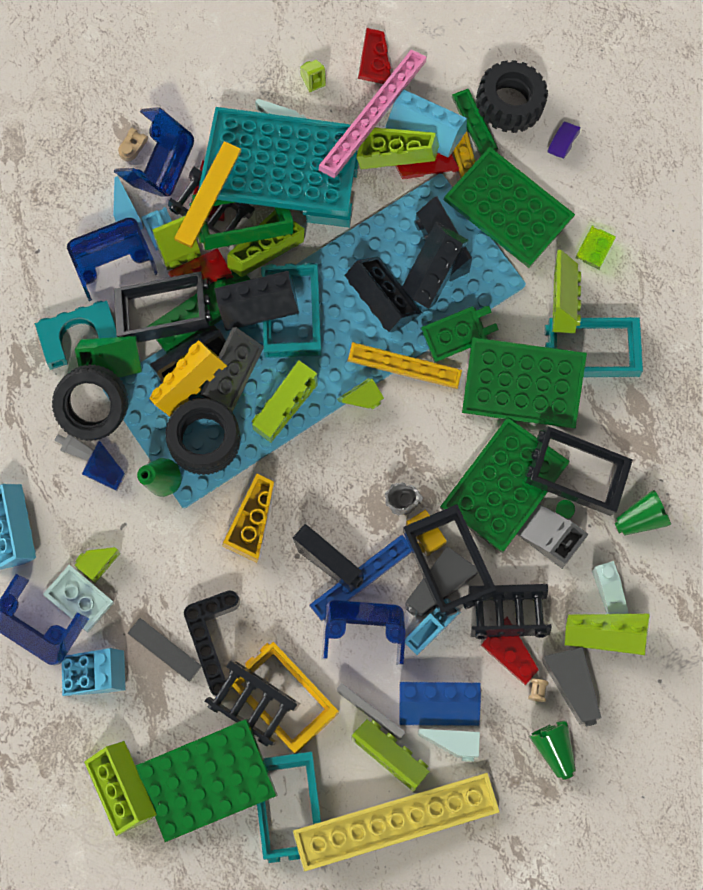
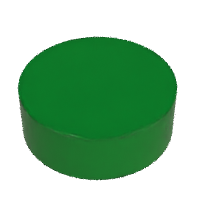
(565, 509)

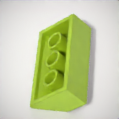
(566, 294)
(390, 755)
(120, 788)

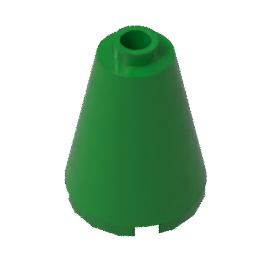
(160, 477)
(643, 516)
(556, 748)

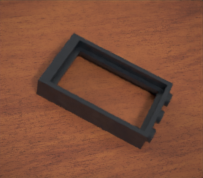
(123, 294)
(618, 480)
(432, 522)

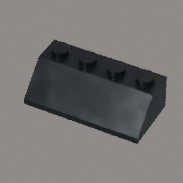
(425, 220)
(434, 265)
(382, 293)
(257, 300)
(210, 337)

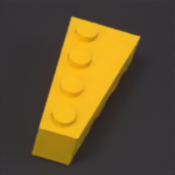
(186, 378)
(249, 524)

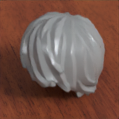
(402, 498)

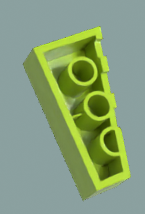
(252, 255)
(608, 632)

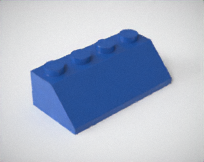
(439, 703)

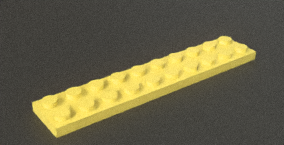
(395, 822)

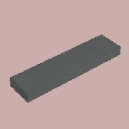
(164, 649)

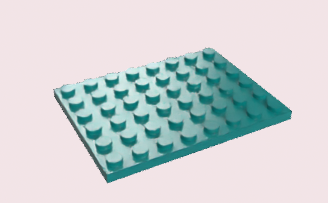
(280, 161)

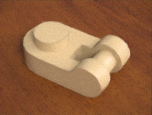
(128, 150)

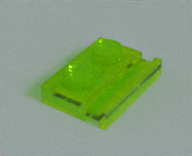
(595, 247)

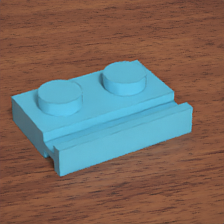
(155, 220)

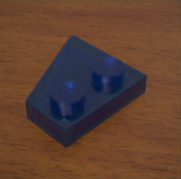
(103, 468)

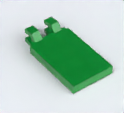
(455, 332)

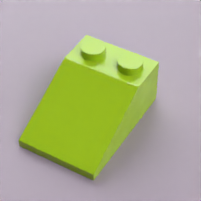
(171, 251)

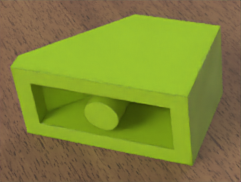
(313, 75)
(363, 395)
(96, 562)

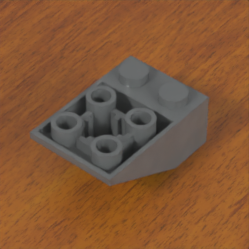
(552, 535)

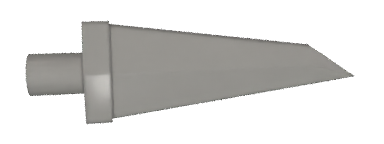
(74, 447)

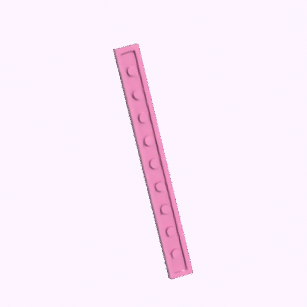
(372, 114)

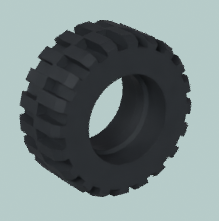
(518, 77)

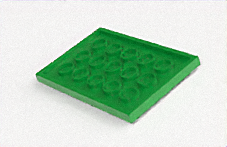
(509, 207)
(524, 382)
(495, 488)
(206, 780)

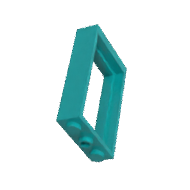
(634, 345)
(295, 349)
(279, 763)

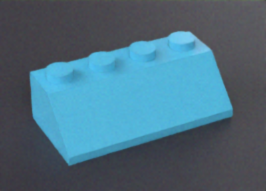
(419, 114)
(15, 530)

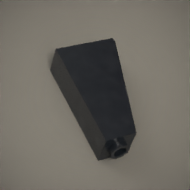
(327, 558)

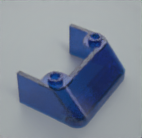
(167, 158)
(106, 246)
(363, 613)
(48, 647)

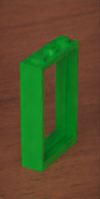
(249, 234)

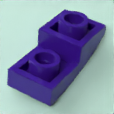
(563, 140)

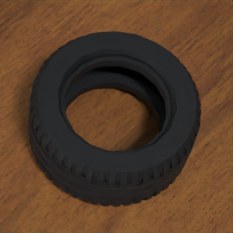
(197, 410)
(71, 421)

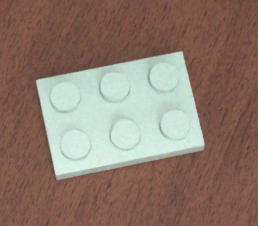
(76, 594)

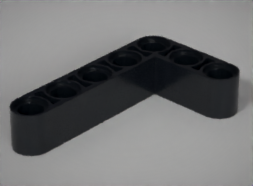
(205, 640)

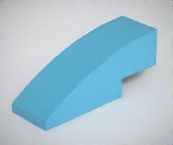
(428, 630)

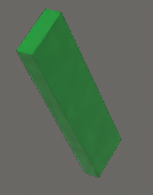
(475, 123)

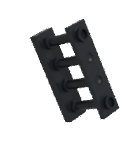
(242, 209)
(517, 593)
(269, 693)

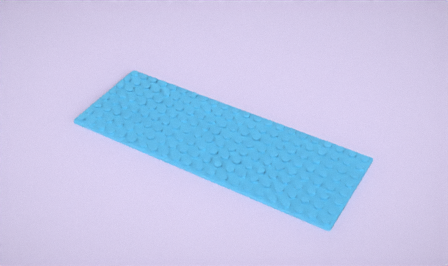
(343, 320)

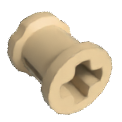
(538, 696)

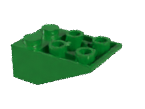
(115, 353)

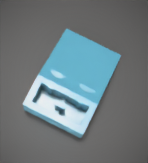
(93, 672)

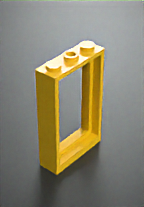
(311, 729)

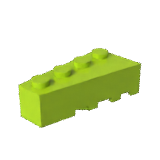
(396, 147)
(285, 401)

